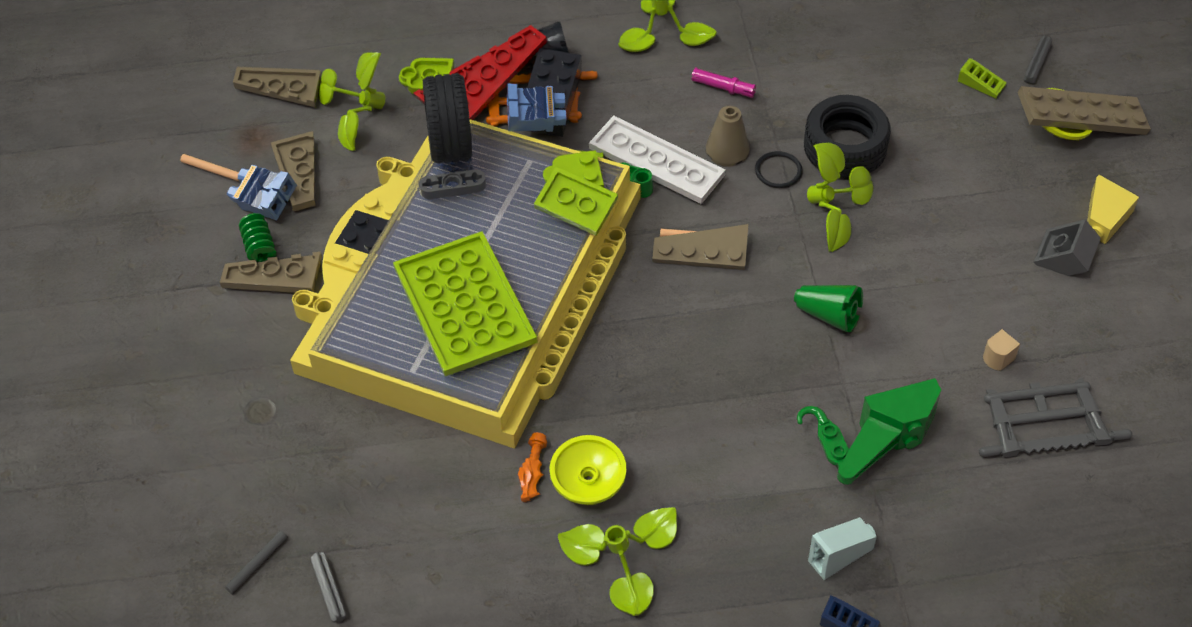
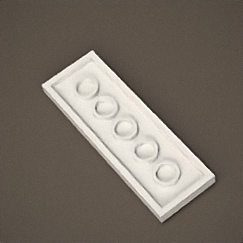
(668, 163)

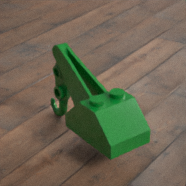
(887, 421)

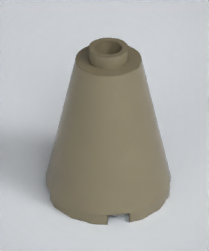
(728, 138)

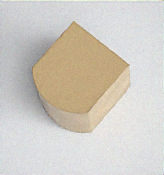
(1000, 350)

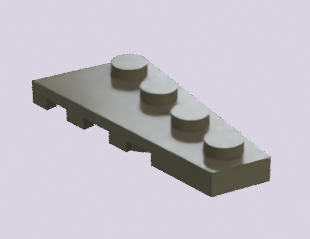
(285, 84)
(297, 158)
(705, 248)

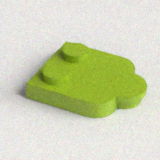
(423, 67)
(580, 164)

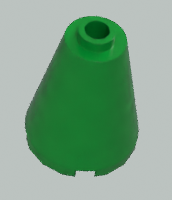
(831, 304)

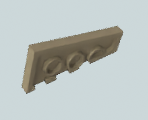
(273, 274)

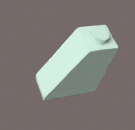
(840, 546)

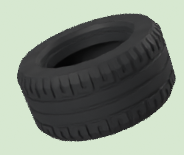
(851, 113)
(447, 118)

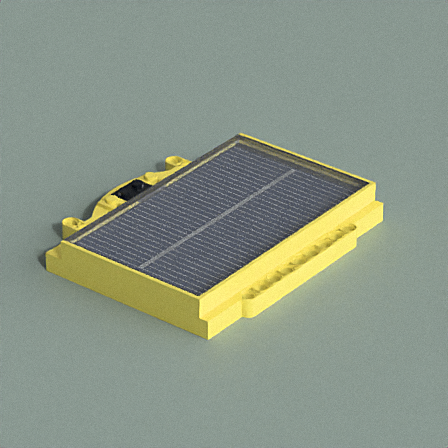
(367, 331)

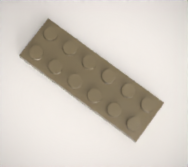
(1083, 110)

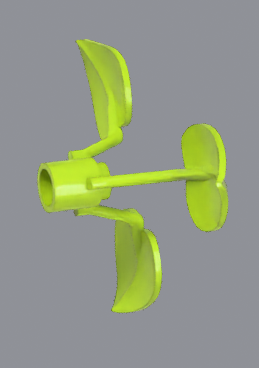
(638, 39)
(369, 98)
(830, 163)
(586, 541)

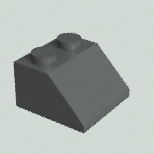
(1068, 248)

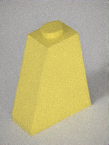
(1109, 207)

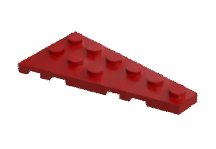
(494, 70)

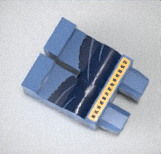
(534, 108)
(261, 190)

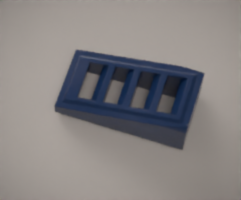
(843, 608)

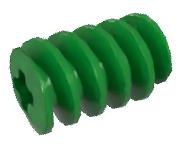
(257, 237)

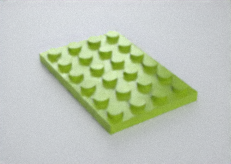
(464, 303)

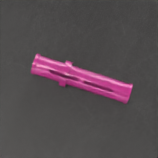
(732, 85)

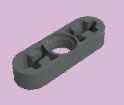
(467, 176)

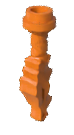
(530, 471)

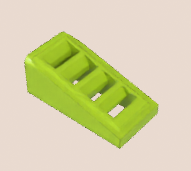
(975, 74)

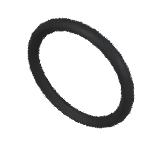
(778, 185)

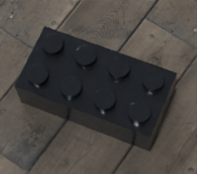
(563, 73)

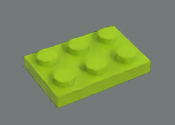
(576, 201)

